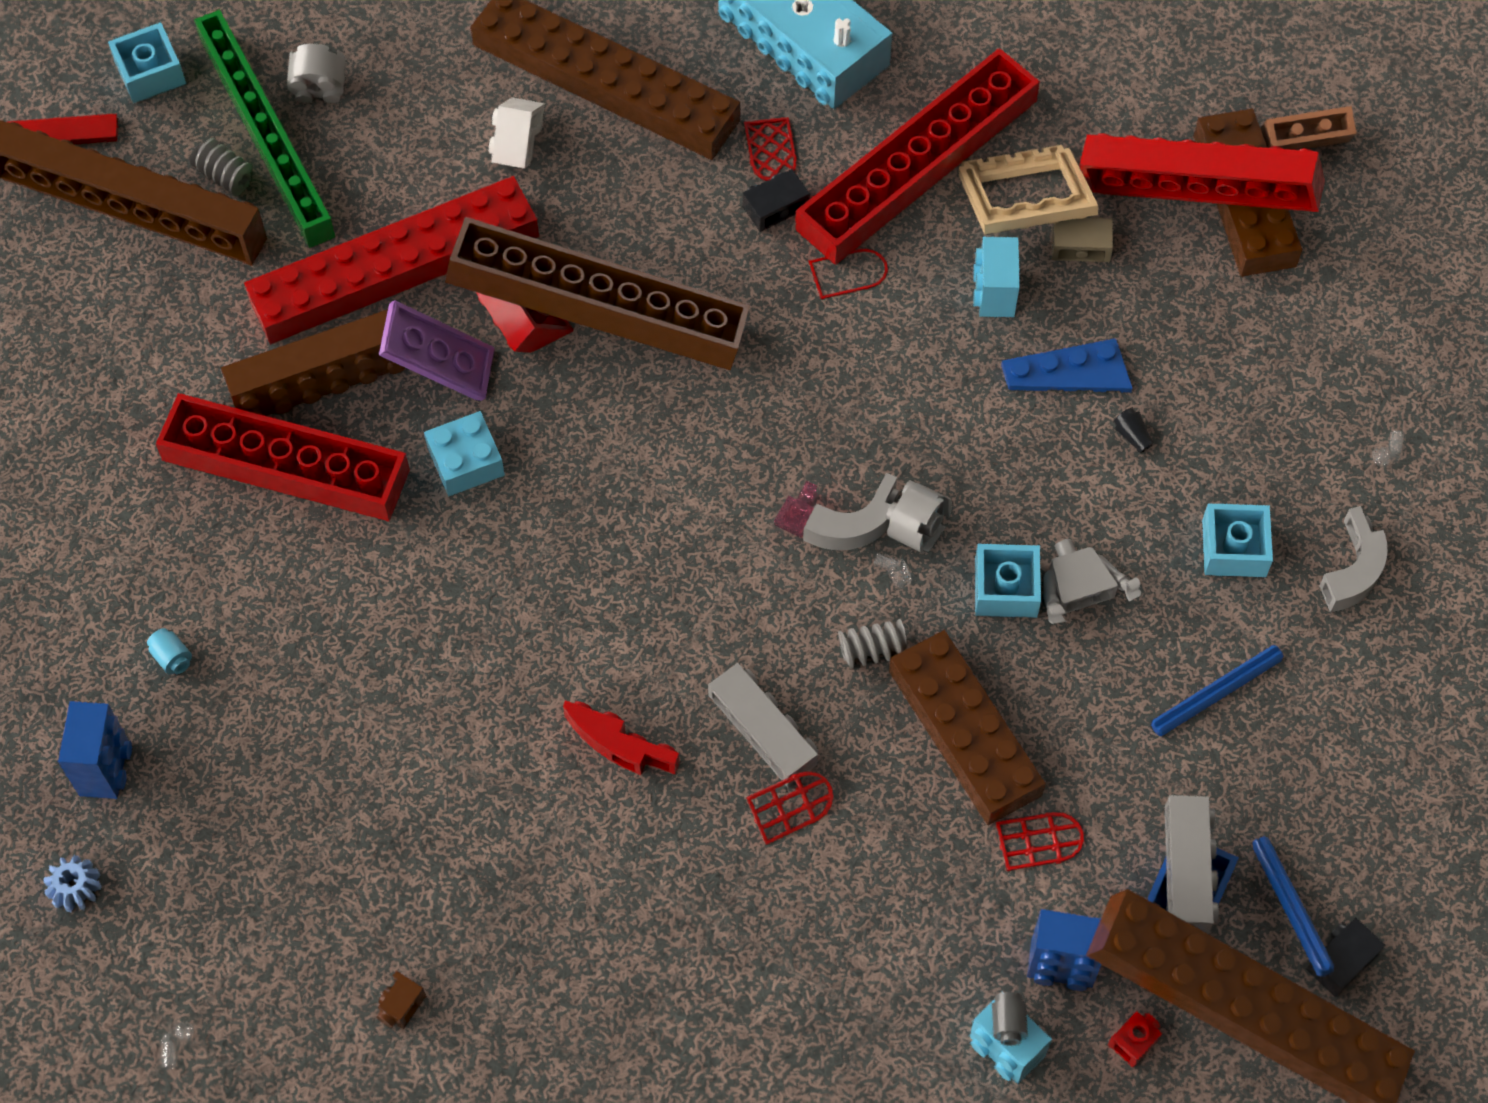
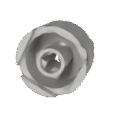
(316, 73)
(918, 517)

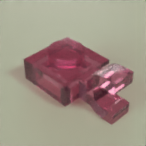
(797, 511)

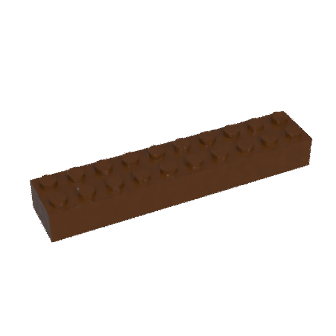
(607, 74)
(131, 193)
(597, 293)
(1249, 1001)

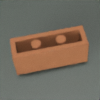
(1310, 129)

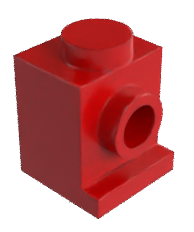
(1133, 1048)

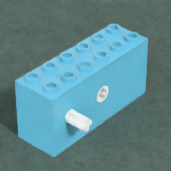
(823, 43)

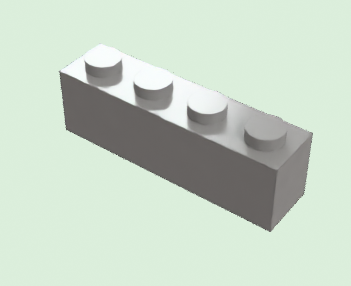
(762, 723)
(1189, 860)

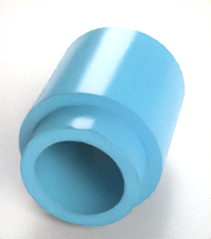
(169, 651)

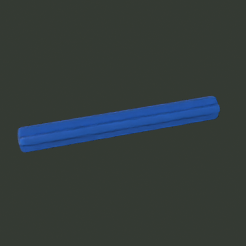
(1217, 690)
(1293, 907)

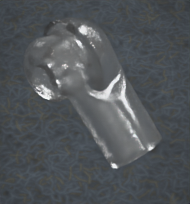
(1392, 453)
(896, 568)
(174, 1041)

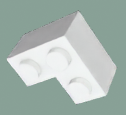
(516, 127)

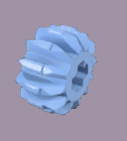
(85, 881)

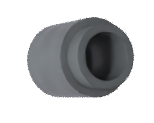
(1009, 1018)

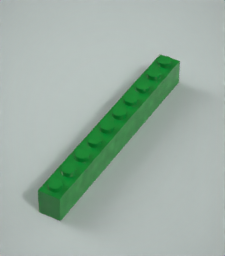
(265, 129)

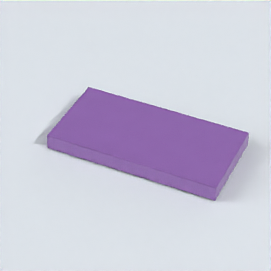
(436, 351)

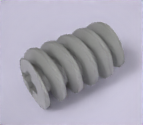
(222, 166)
(872, 643)

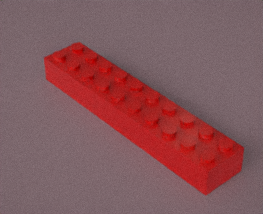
(916, 156)
(380, 261)

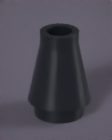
(1133, 429)

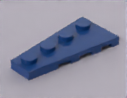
(1081, 367)

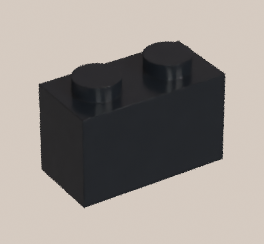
(775, 199)
(1350, 952)

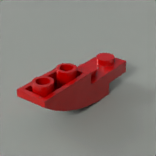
(607, 736)

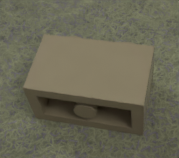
(1082, 240)

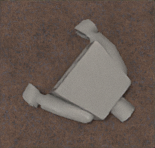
(1082, 580)

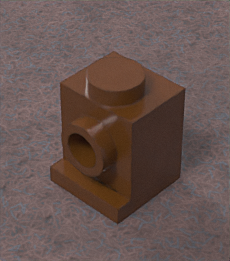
(400, 1001)

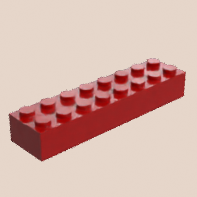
(1203, 172)
(283, 457)

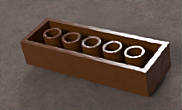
(1258, 236)
(310, 367)
(966, 727)

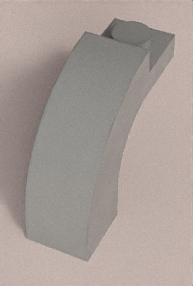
(855, 529)
(1353, 584)

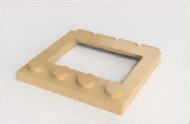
(1024, 214)

